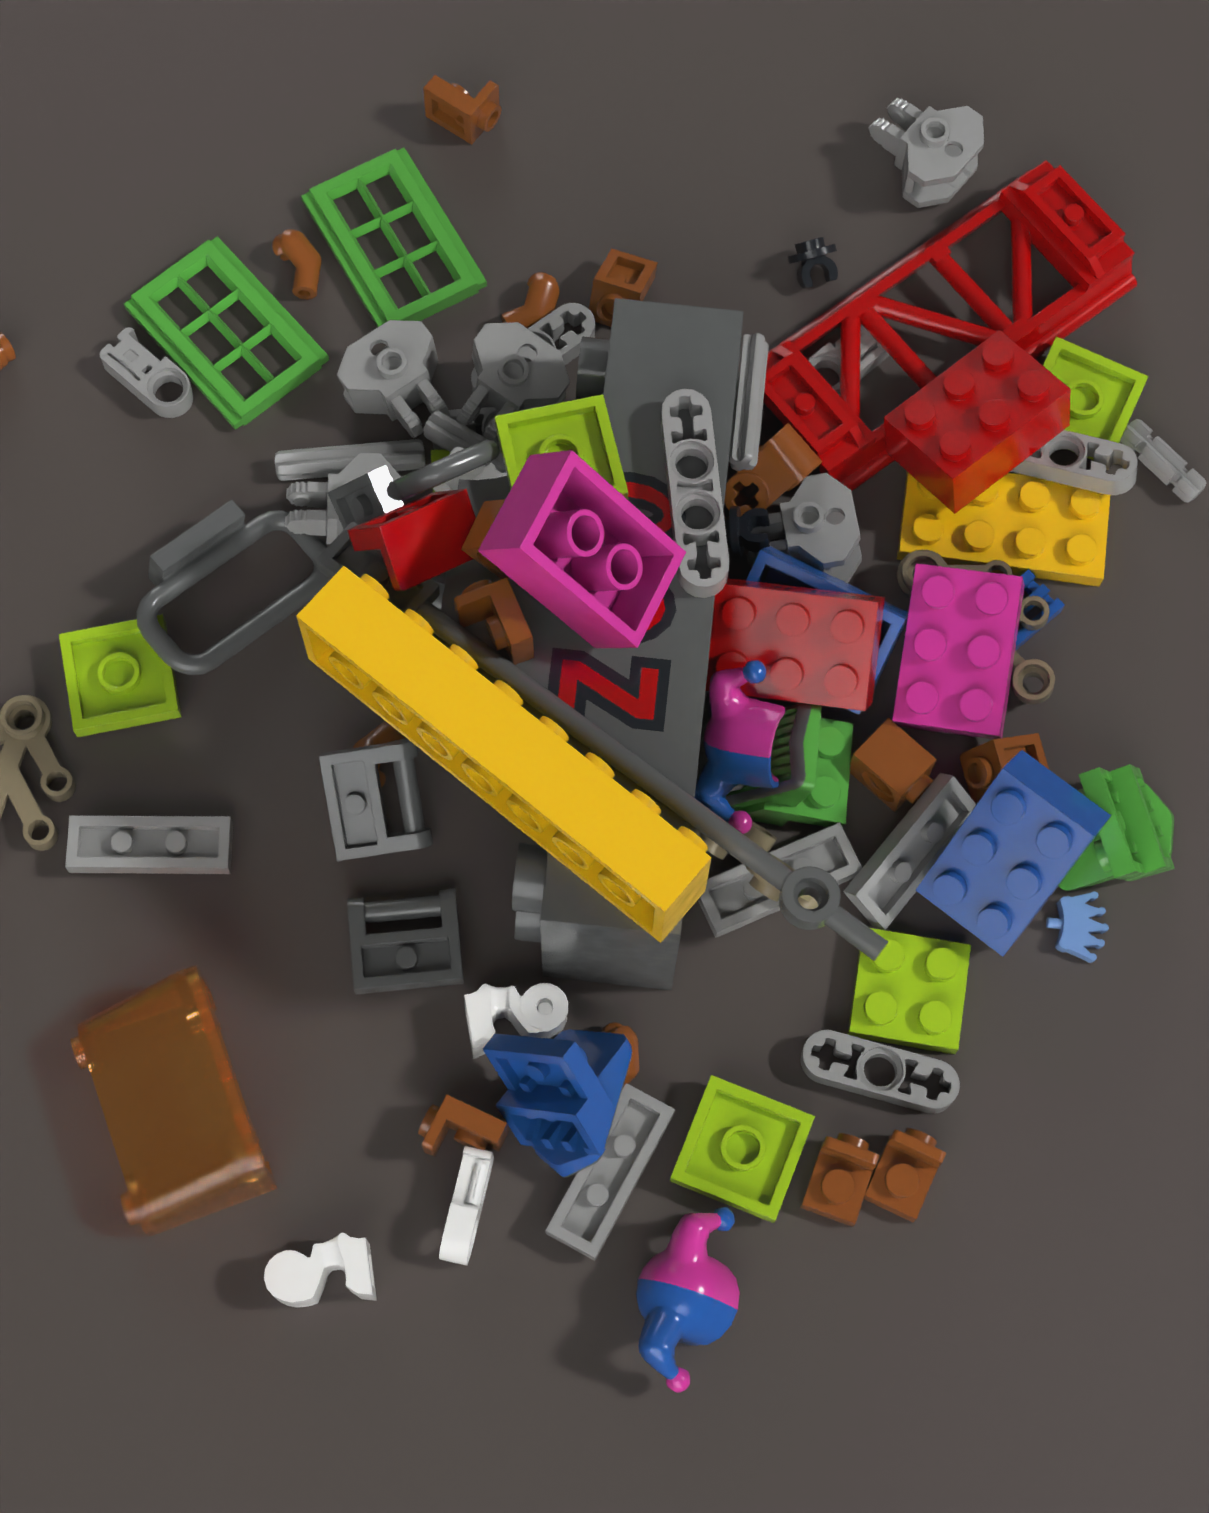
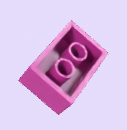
(582, 550)
(958, 651)

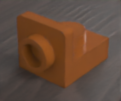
(458, 111)
(620, 277)
(502, 614)
(986, 761)
(471, 1125)
(905, 1173)
(840, 1178)

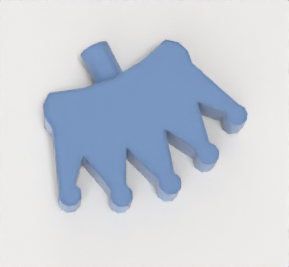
(1077, 926)

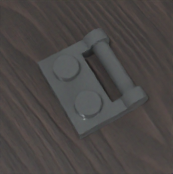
(358, 803)
(405, 957)

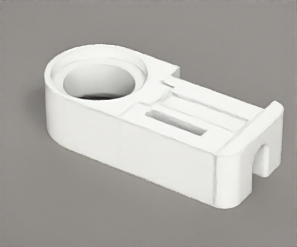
(466, 1206)

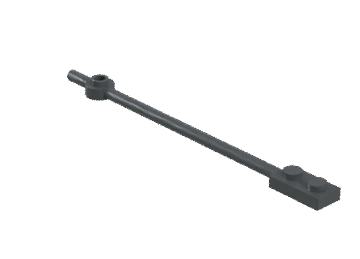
(792, 884)

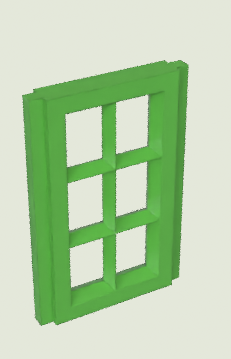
(429, 215)
(191, 359)

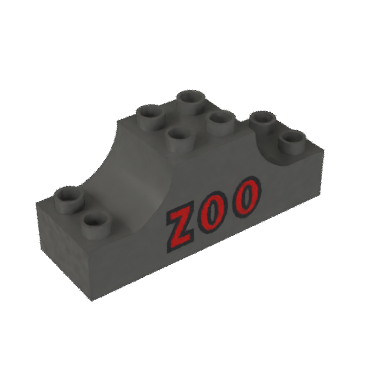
(639, 695)

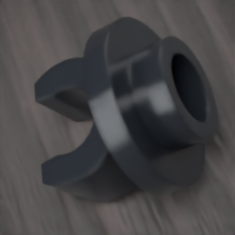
(812, 254)
(739, 530)

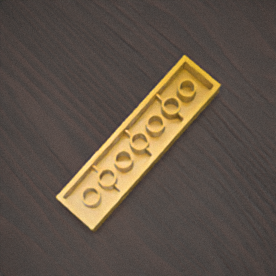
(505, 752)

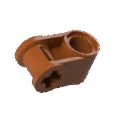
(780, 467)

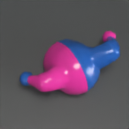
(737, 742)
(685, 1295)

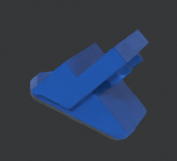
(561, 1092)

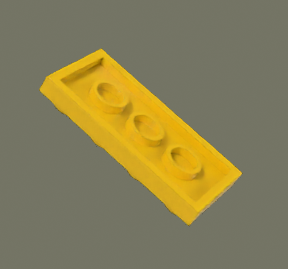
(1017, 520)

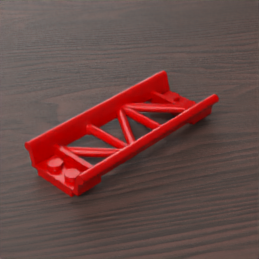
(1043, 210)

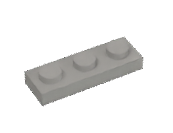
(149, 844)
(909, 851)
(733, 902)
(604, 1188)

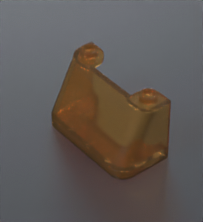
(172, 1104)

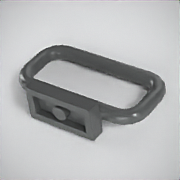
(378, 494)
(198, 554)

